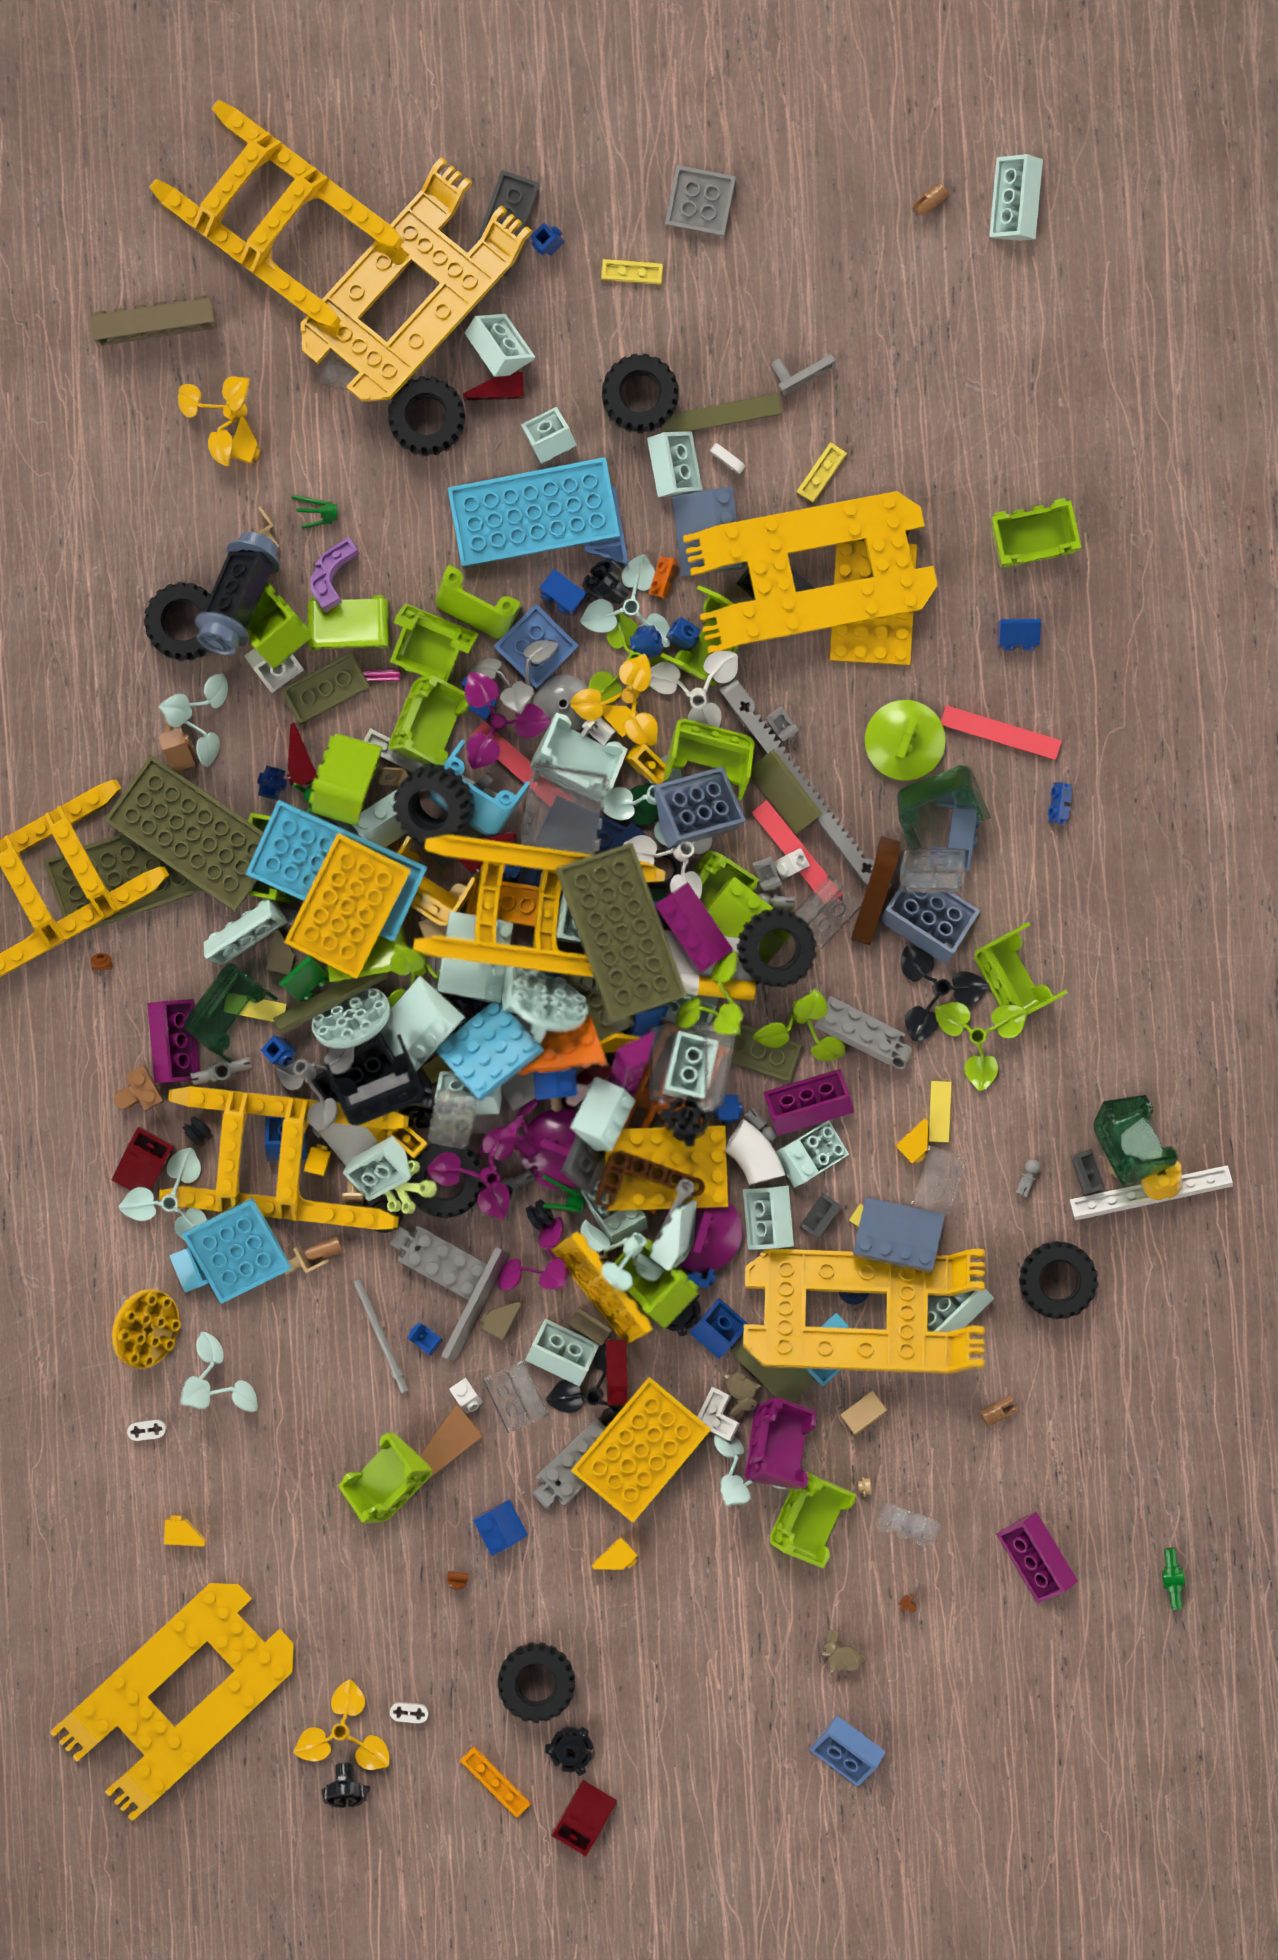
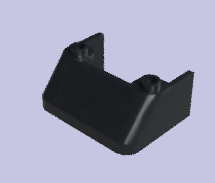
(381, 1095)

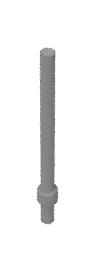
(395, 1372)

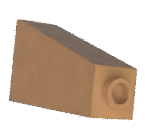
(451, 1439)

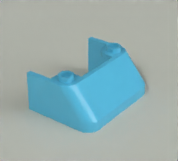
(489, 813)

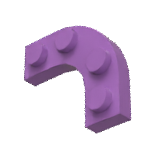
(325, 569)

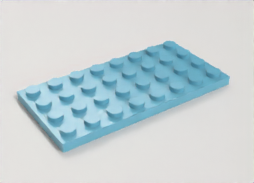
(534, 512)
(296, 848)

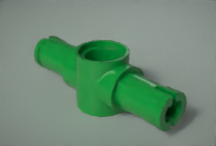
(1173, 1578)

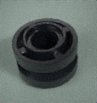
(197, 1131)
(540, 1216)

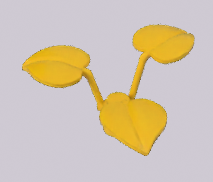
(235, 392)
(637, 677)
(348, 1701)

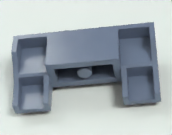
(962, 827)

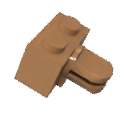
(177, 749)
(140, 1090)

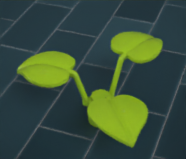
(618, 638)
(405, 962)
(813, 1007)
(730, 1014)
(1007, 1019)

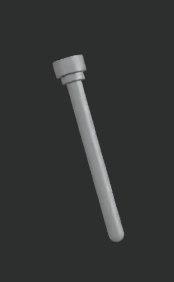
(684, 1189)

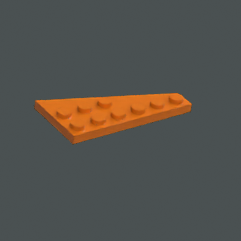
(568, 1049)

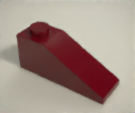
(498, 388)
(299, 761)
(584, 1083)
(616, 1372)

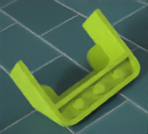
(693, 660)
(712, 748)
(1008, 975)

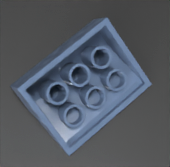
(699, 512)
(697, 807)
(930, 920)
(898, 1235)

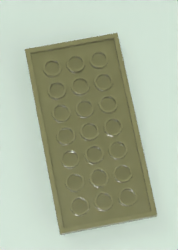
(188, 831)
(116, 862)
(621, 932)

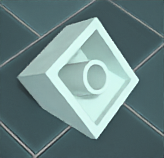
(549, 435)

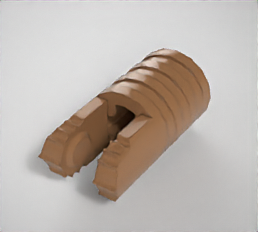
(930, 199)
(324, 1249)
(995, 1413)

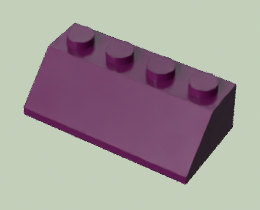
(693, 927)
(172, 1046)
(631, 1063)
(808, 1102)
(1037, 1557)

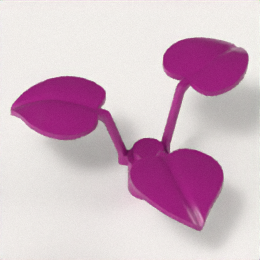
(483, 750)
(523, 1143)
(493, 1199)
(555, 1271)

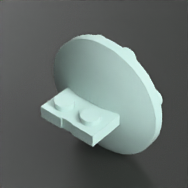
(547, 1003)
(352, 1020)

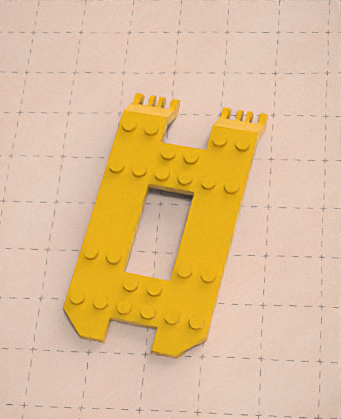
(461, 278)
(783, 611)
(899, 1348)
(125, 1702)

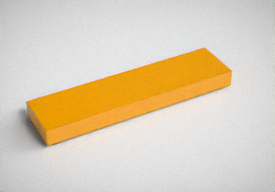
(495, 1781)

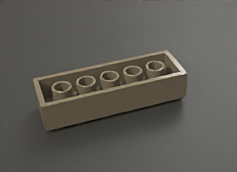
(153, 321)

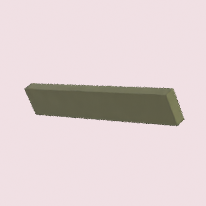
(724, 414)
(325, 1001)

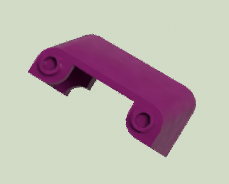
(778, 1443)

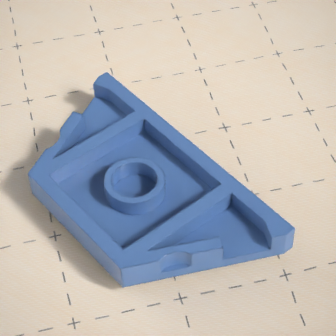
(610, 548)

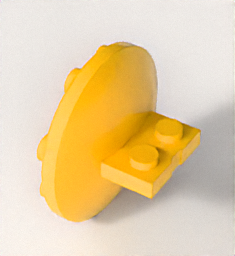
(145, 1328)

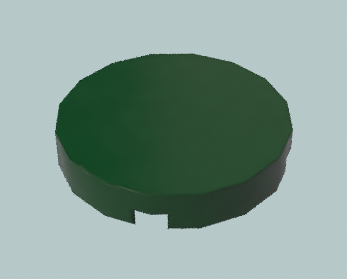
(643, 812)

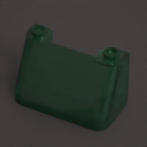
(1131, 1140)

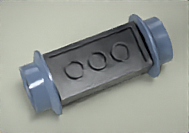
(237, 593)

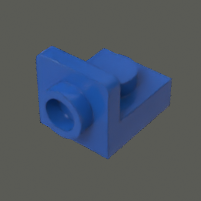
(697, 1278)

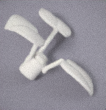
(720, 666)
(646, 848)

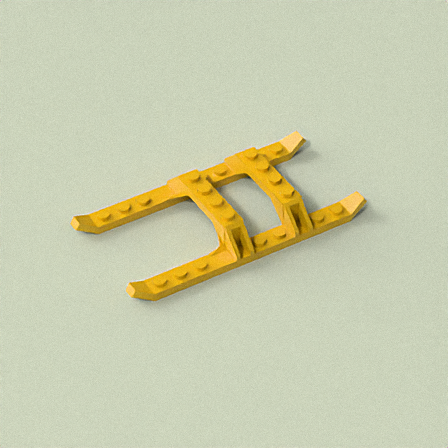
(256, 253)
(103, 903)
(483, 948)
(288, 1200)

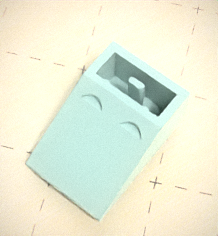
(811, 1153)
(615, 1223)
(676, 1237)

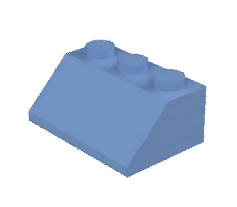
(847, 1751)

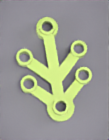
(425, 1188)

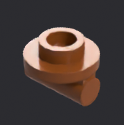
(101, 962)
(457, 1580)
(906, 1603)

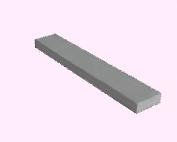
(475, 1304)

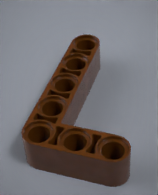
(876, 890)
(645, 1173)

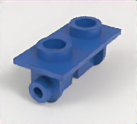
(1060, 793)

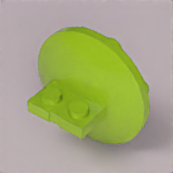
(904, 740)

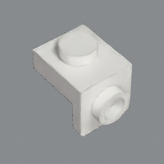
(599, 730)
(791, 863)
(466, 1396)

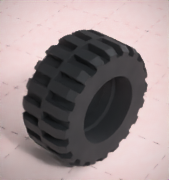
(646, 366)
(417, 390)
(156, 614)
(449, 787)
(801, 960)
(464, 1199)
(1067, 1306)
(536, 1710)

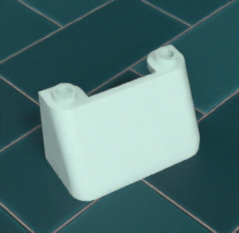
(568, 749)

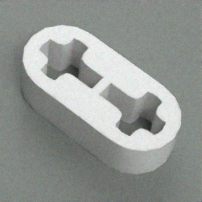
(727, 458)
(145, 1425)
(410, 1707)

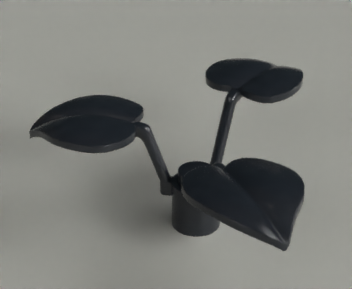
(967, 990)
(567, 1395)

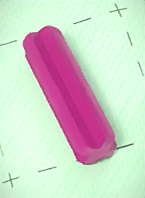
(382, 675)

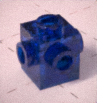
(272, 782)

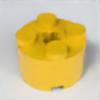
(1164, 1183)

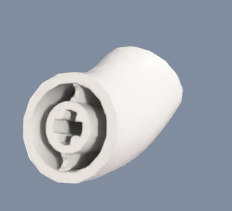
(754, 1154)

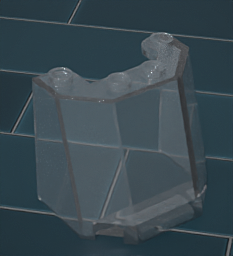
(564, 808)
(717, 1061)

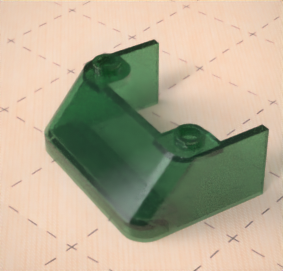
(956, 781)
(222, 1006)

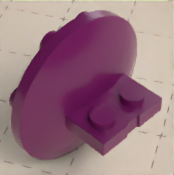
(554, 1140)
(715, 1239)

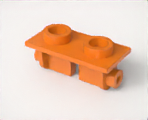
(665, 569)

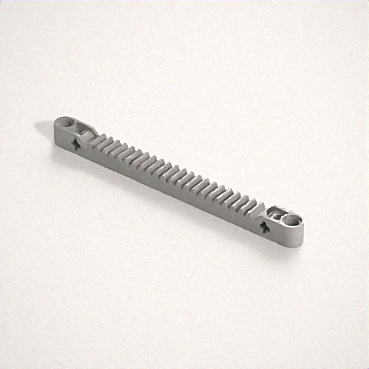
(735, 695)

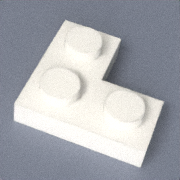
(712, 1414)

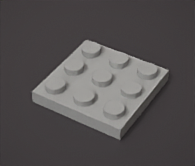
(700, 200)

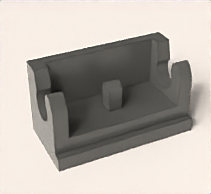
(1087, 1171)
(820, 1215)

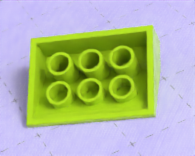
(735, 906)

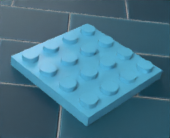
(488, 1050)
(236, 1250)

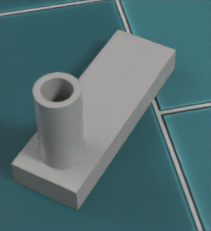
(791, 383)

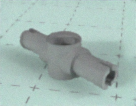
(211, 1075)

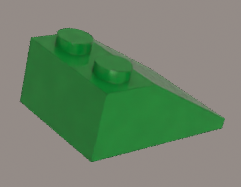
(305, 979)

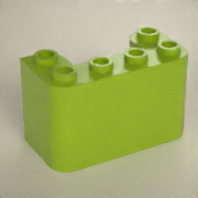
(1035, 533)
(276, 628)
(344, 778)
(660, 1298)

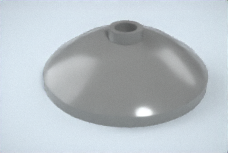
(557, 689)

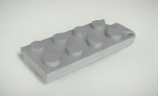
(865, 1033)
(439, 1260)
(561, 1468)

